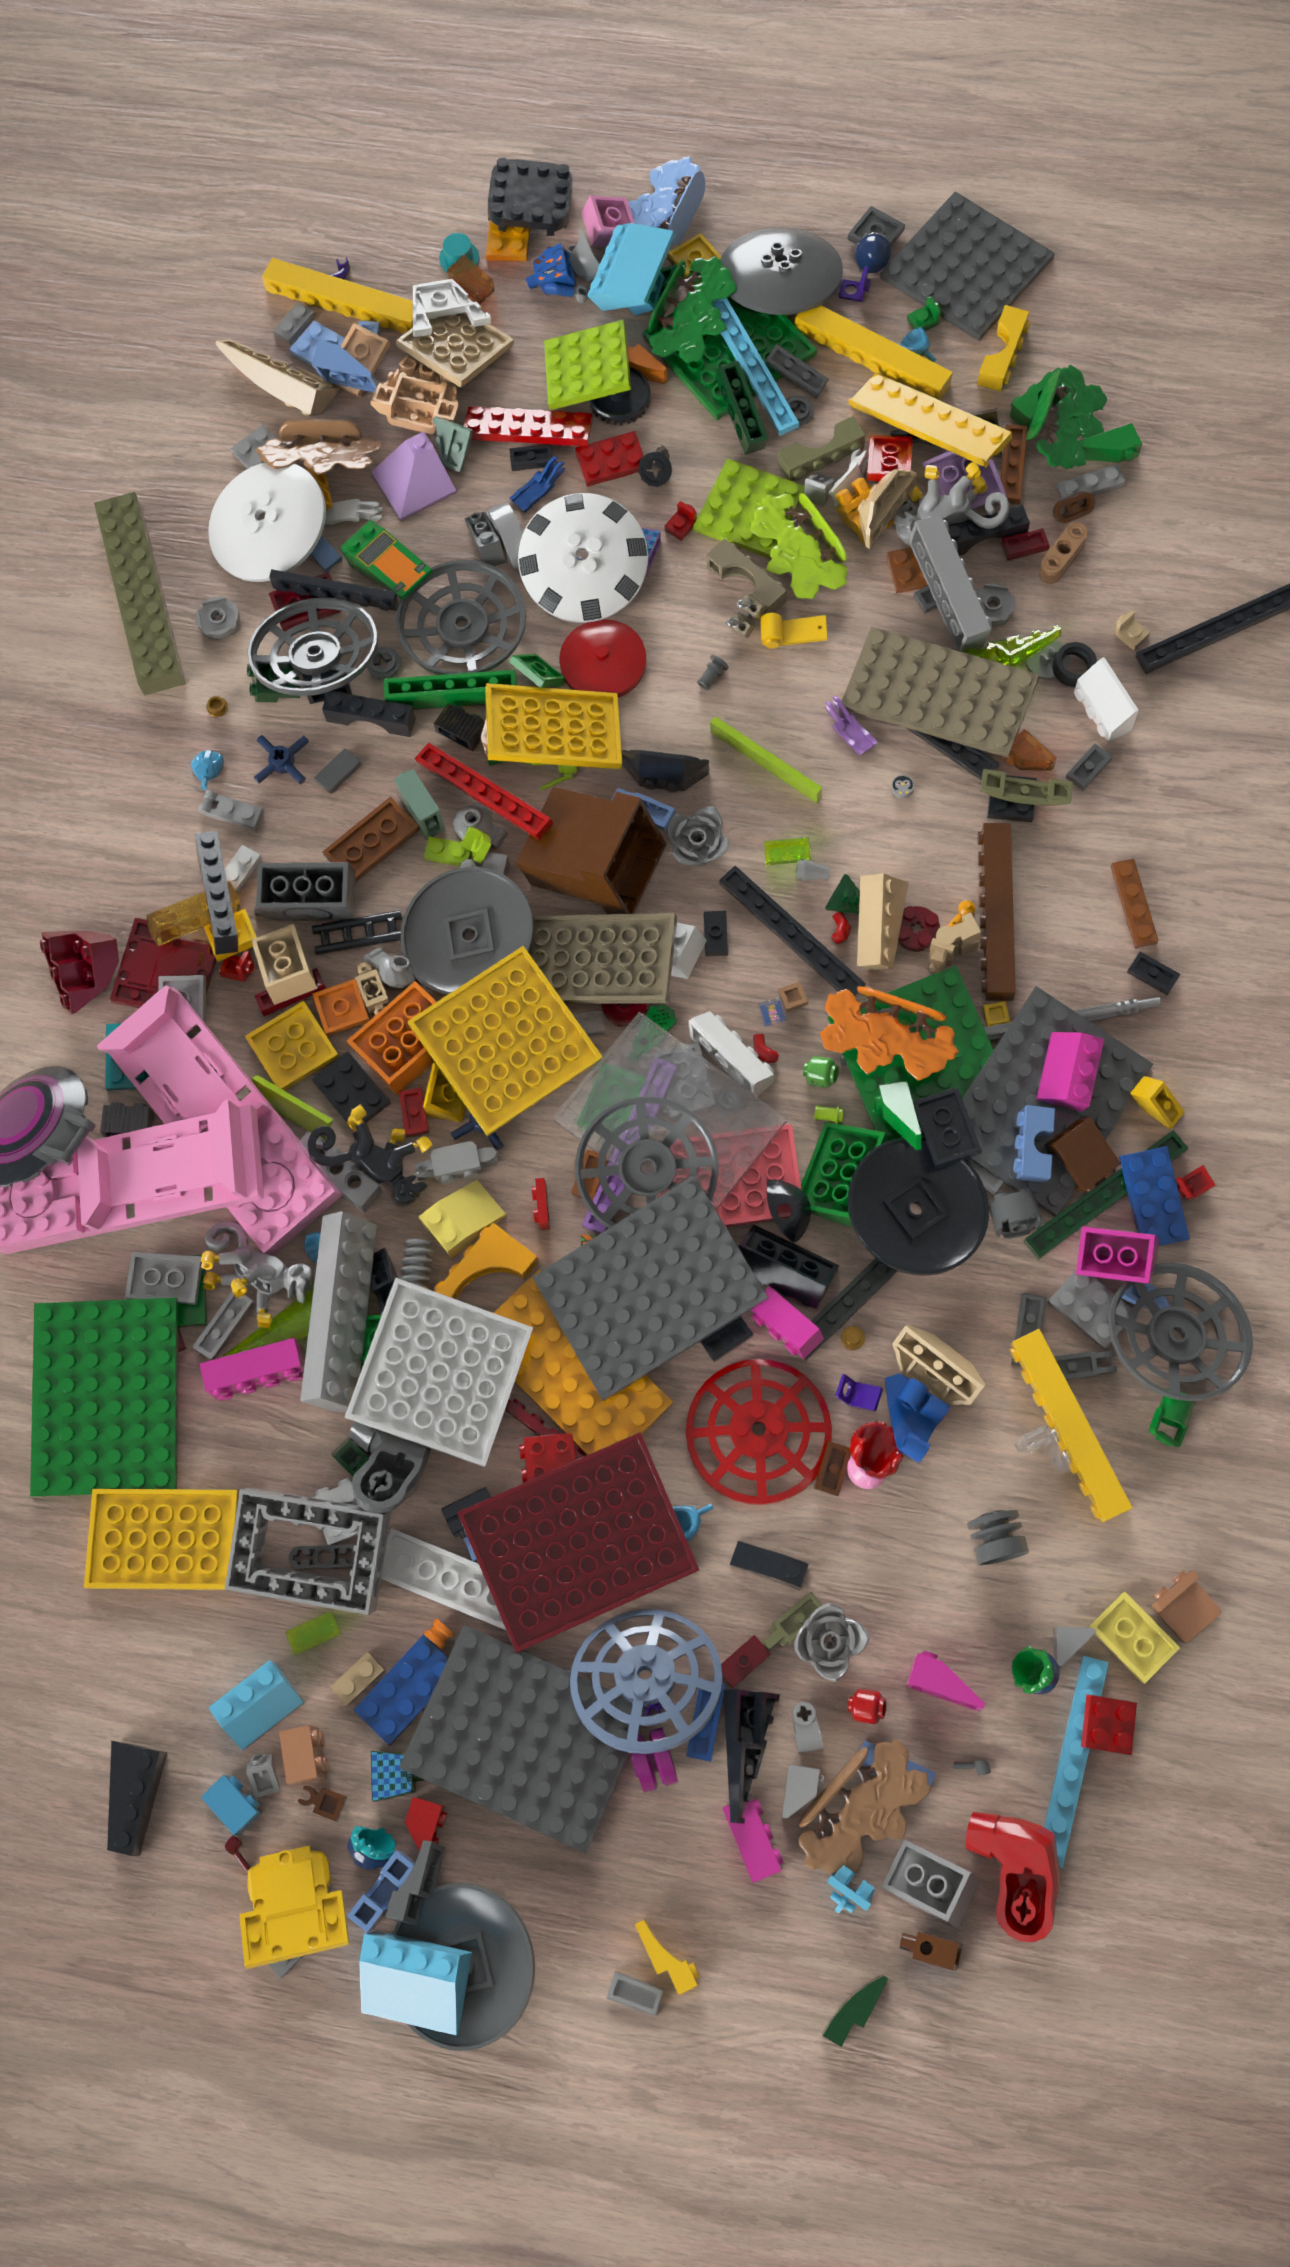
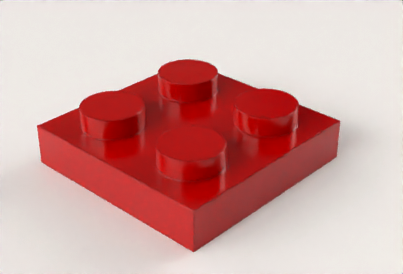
(1108, 1724)

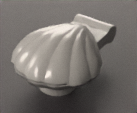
(481, 819)
(391, 969)

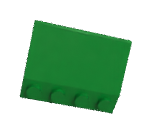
(832, 1167)

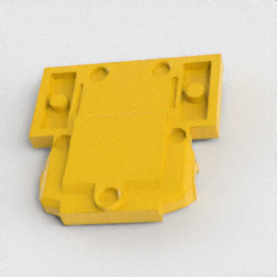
(292, 1908)

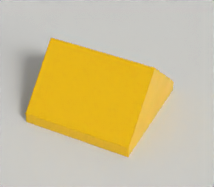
(441, 1098)

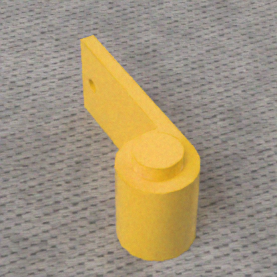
(781, 632)

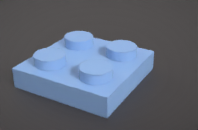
(306, 344)

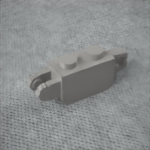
(456, 1162)

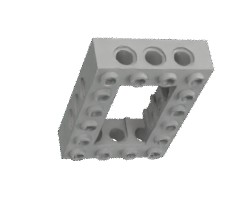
(247, 1548)

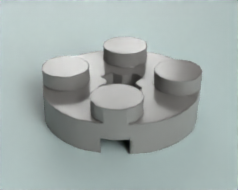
(1003, 598)
(218, 629)

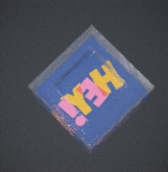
(772, 1012)

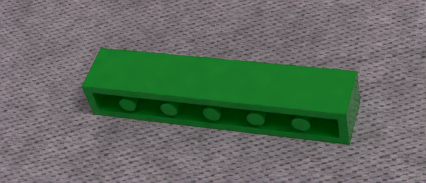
(438, 690)

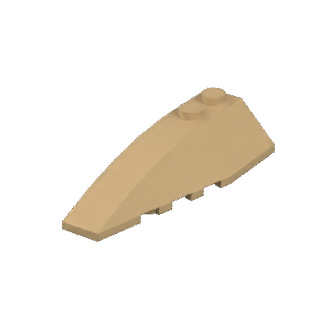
(294, 387)

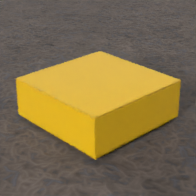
(996, 1013)

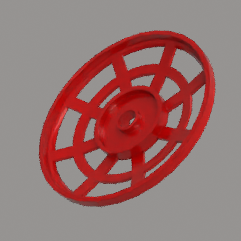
(756, 1446)

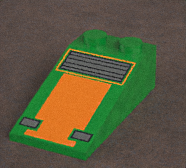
(385, 560)

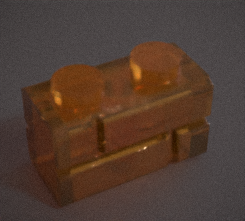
(471, 279)

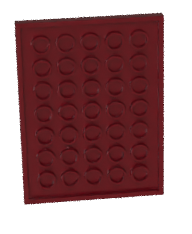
(578, 1542)

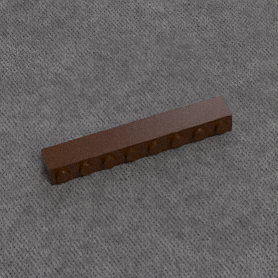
(997, 912)

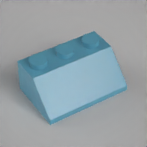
(256, 1704)

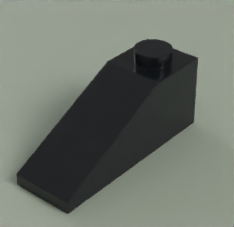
(769, 1565)

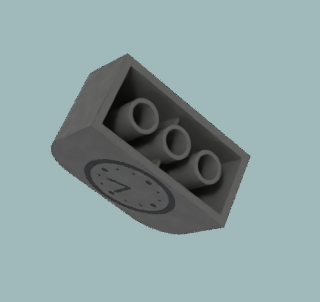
(306, 891)

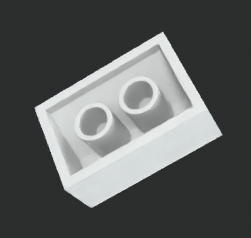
(1106, 701)

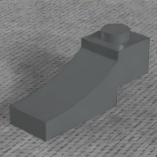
(420, 1885)

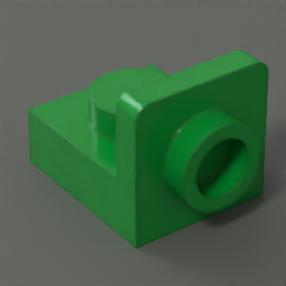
(925, 317)

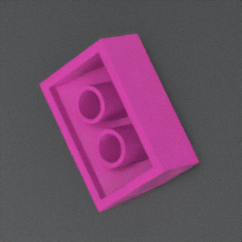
(1070, 1070)
(1117, 1255)

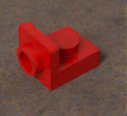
(682, 521)

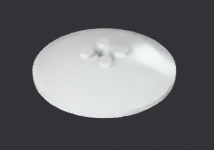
(280, 540)

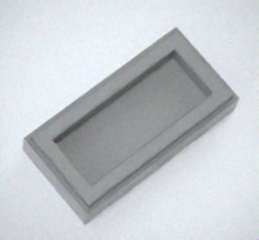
(635, 1993)

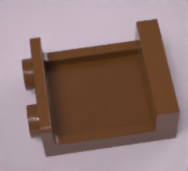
(1084, 1153)

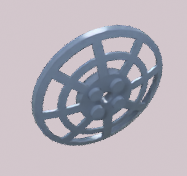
(647, 1691)

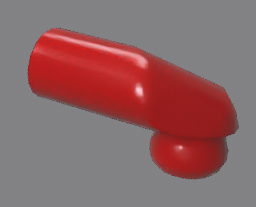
(764, 1053)

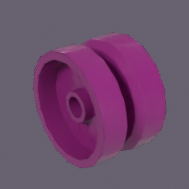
(648, 1764)

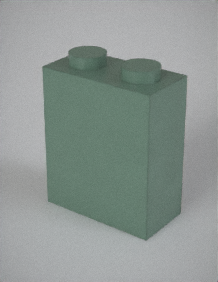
(419, 803)

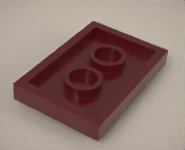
(282, 599)

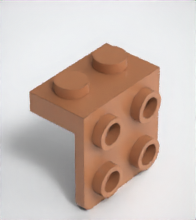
(1185, 1606)

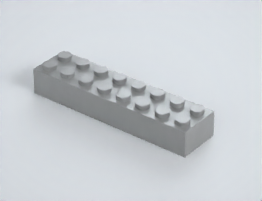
(338, 1311)

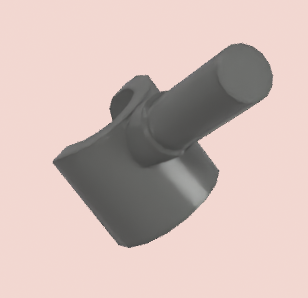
(982, 1766)

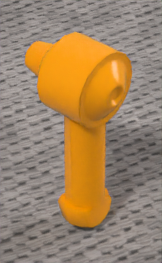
(964, 908)

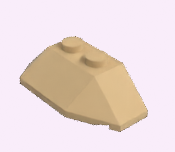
(884, 503)
(937, 1366)

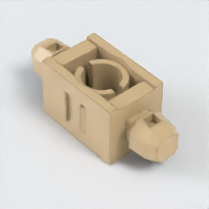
(367, 978)

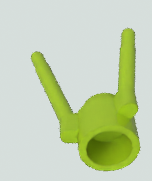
(566, 770)

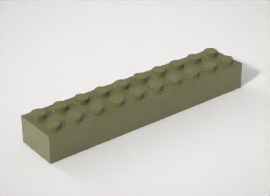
(139, 594)

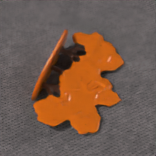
(882, 1036)

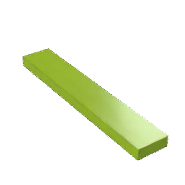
(766, 759)

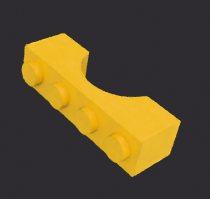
(996, 367)

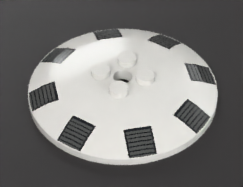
(589, 587)

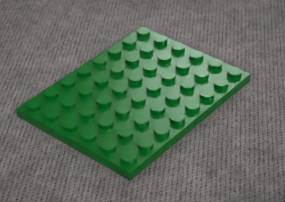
(104, 1396)

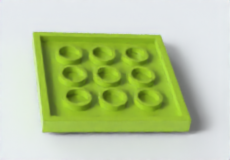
(587, 365)
(733, 504)

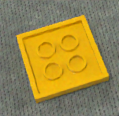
(292, 1046)

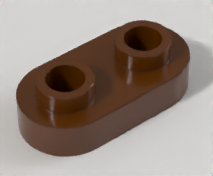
(1072, 507)

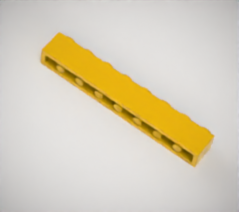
(338, 295)
(874, 351)
(1071, 1426)

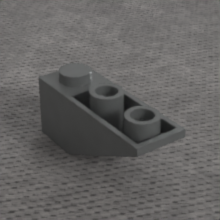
(485, 539)

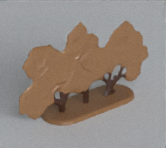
(320, 445)
(869, 1808)

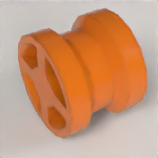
(439, 1633)

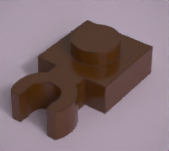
(327, 1803)

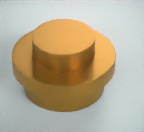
(217, 706)
(852, 1338)

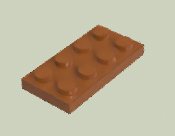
(373, 838)

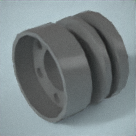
(997, 1537)

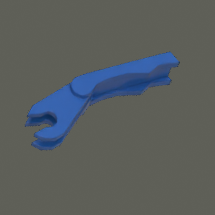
(539, 485)

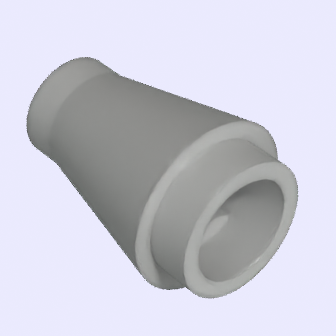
(811, 870)

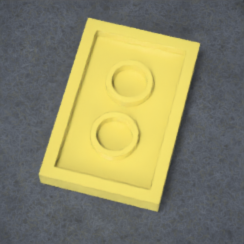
(1134, 1637)

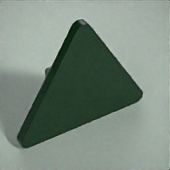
(845, 897)

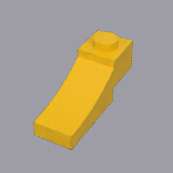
(681, 1972)

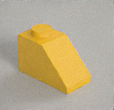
(1157, 1101)

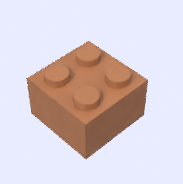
(303, 1755)

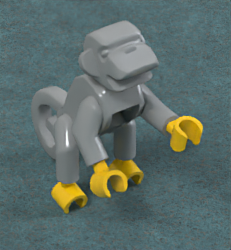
(953, 506)
(252, 1268)

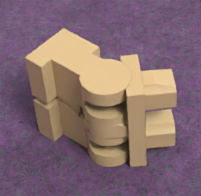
(951, 940)

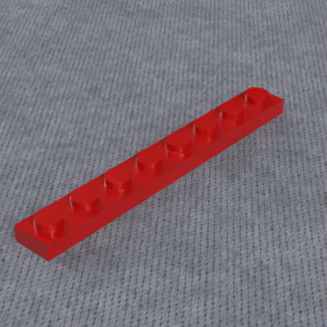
(484, 791)

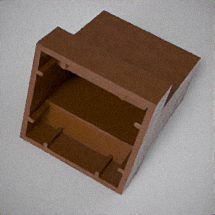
(595, 849)

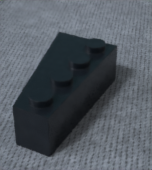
(132, 1793)

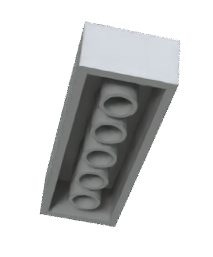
(950, 583)

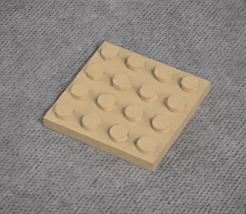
(456, 347)

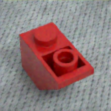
(424, 1820)

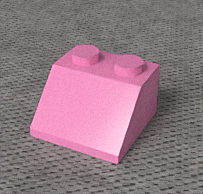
(602, 216)

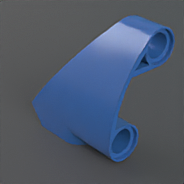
(913, 1414)

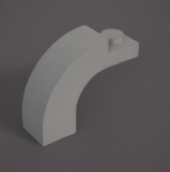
(508, 530)

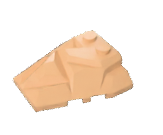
(415, 396)

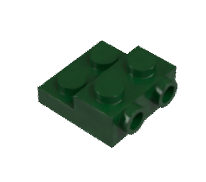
(263, 693)

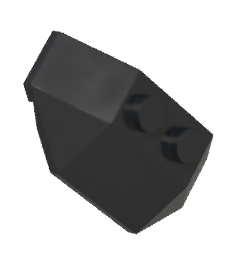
(664, 770)

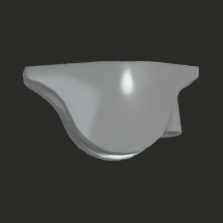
(583, 260)

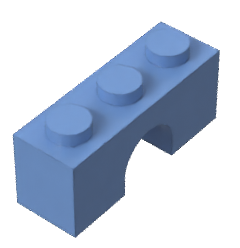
(1032, 1164)
(374, 1903)

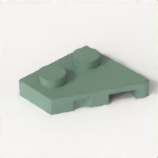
(452, 442)

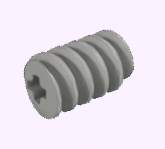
(415, 1261)

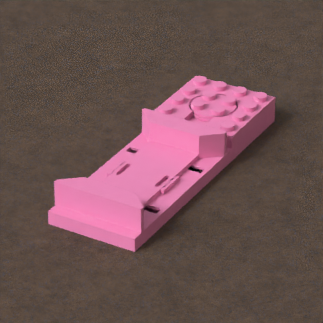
(159, 1174)

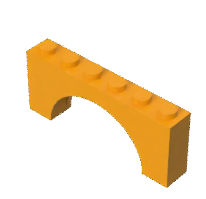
(491, 1254)

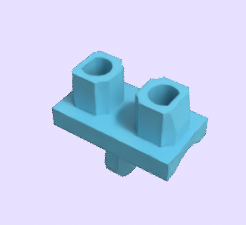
(860, 1896)

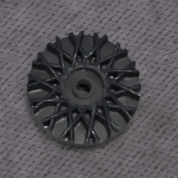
(625, 404)

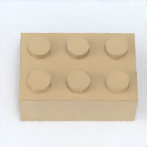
(284, 964)

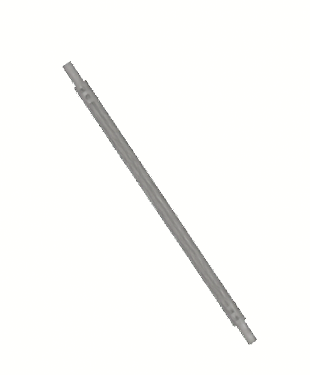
(1091, 1014)

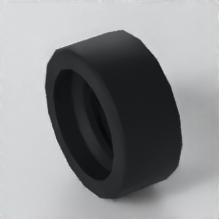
(1077, 649)

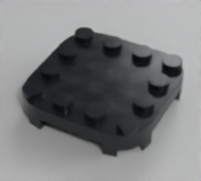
(530, 195)

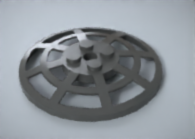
(459, 610)
(319, 642)
(639, 1151)
(1189, 1326)

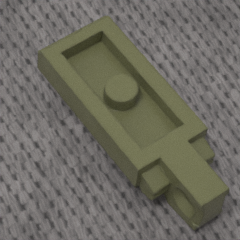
(787, 1626)

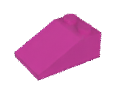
(938, 1680)

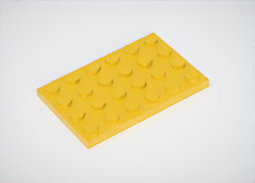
(553, 726)
(160, 1538)

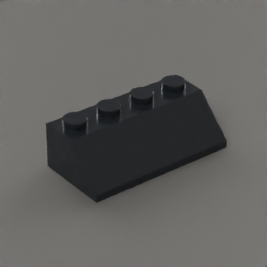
(787, 1266)

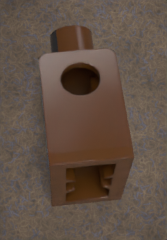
(945, 1952)

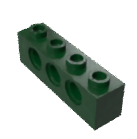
(741, 407)

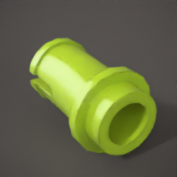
(829, 1114)

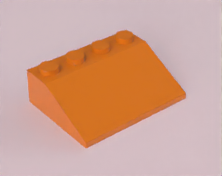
(389, 1042)

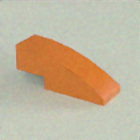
(647, 364)

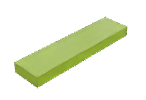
(291, 1106)

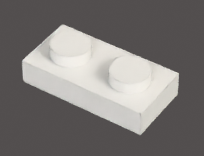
(241, 867)

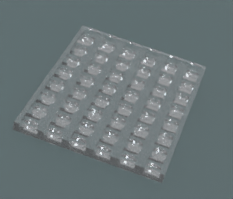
(656, 1064)

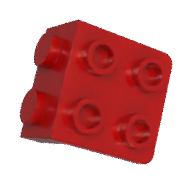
(545, 1454)

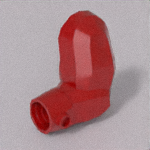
(1026, 1875)

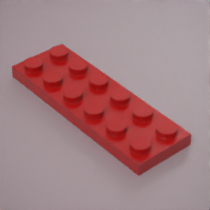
(529, 426)

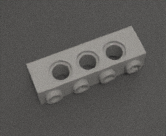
(364, 1194)

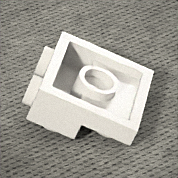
(341, 1494)

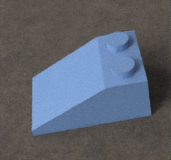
(341, 368)

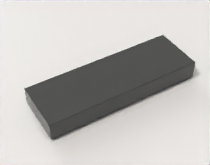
(796, 371)
(1029, 1316)

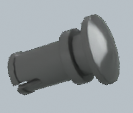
(714, 669)

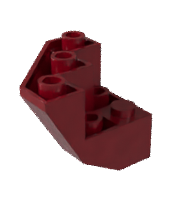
(79, 964)

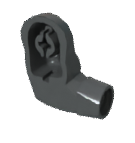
(390, 1472)

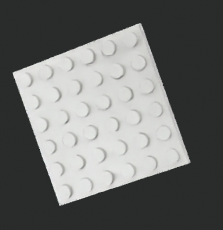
(439, 1372)

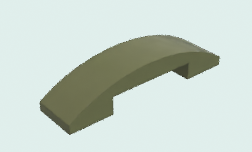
(1026, 791)

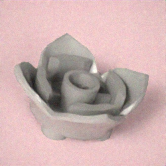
(705, 825)
(847, 1640)

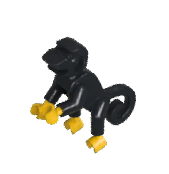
(380, 1163)

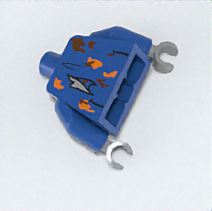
(556, 274)

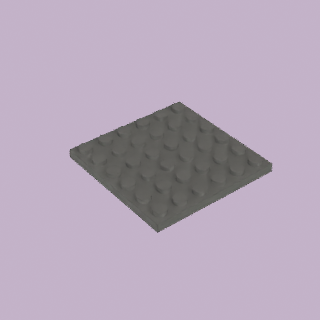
(967, 265)

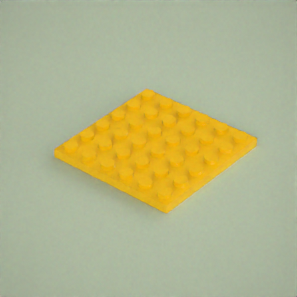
(505, 1040)

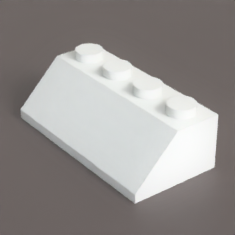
(730, 1053)

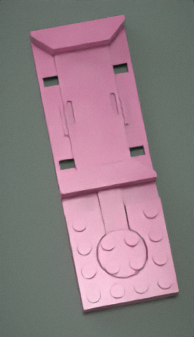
(193, 1080)

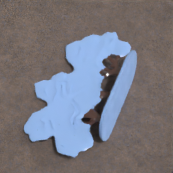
(657, 207)

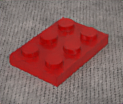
(888, 454)
(609, 458)

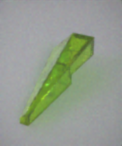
(1015, 649)
(288, 1324)

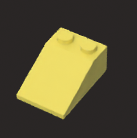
(461, 1217)

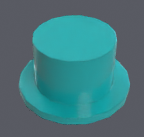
(454, 247)

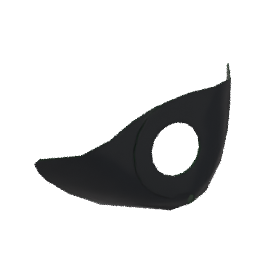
(784, 1192)

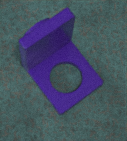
(862, 287)
(859, 1394)

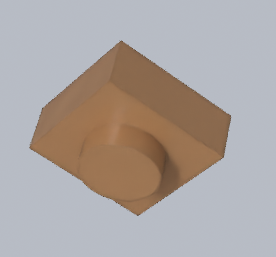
(793, 996)

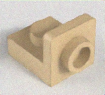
(1130, 630)

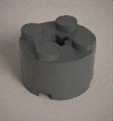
(1015, 1213)

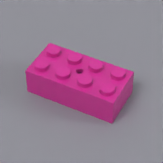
(253, 1369)

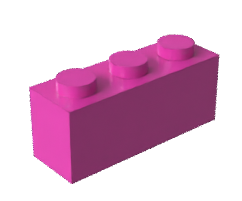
(787, 1324)
(754, 1842)

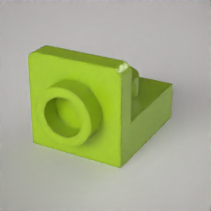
(477, 842)

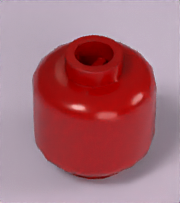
(867, 1706)

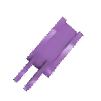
(849, 728)

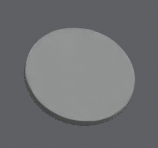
(1042, 661)

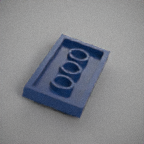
(1154, 1195)
(403, 1691)

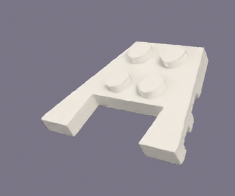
(440, 300)

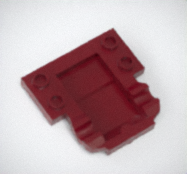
(146, 961)

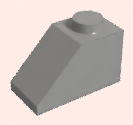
(800, 1788)

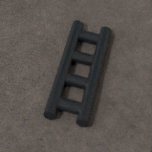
(349, 942)

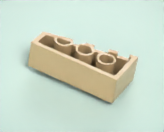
(879, 920)

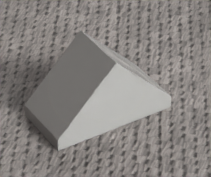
(817, 488)
(1068, 1641)

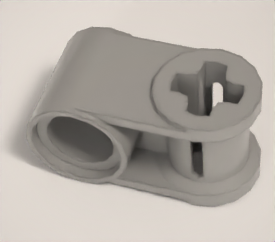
(807, 1733)

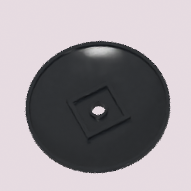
(950, 1201)

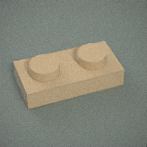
(357, 1678)

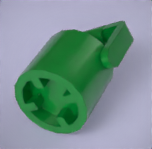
(1174, 1414)

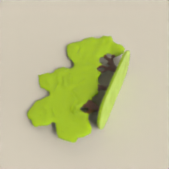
(795, 549)

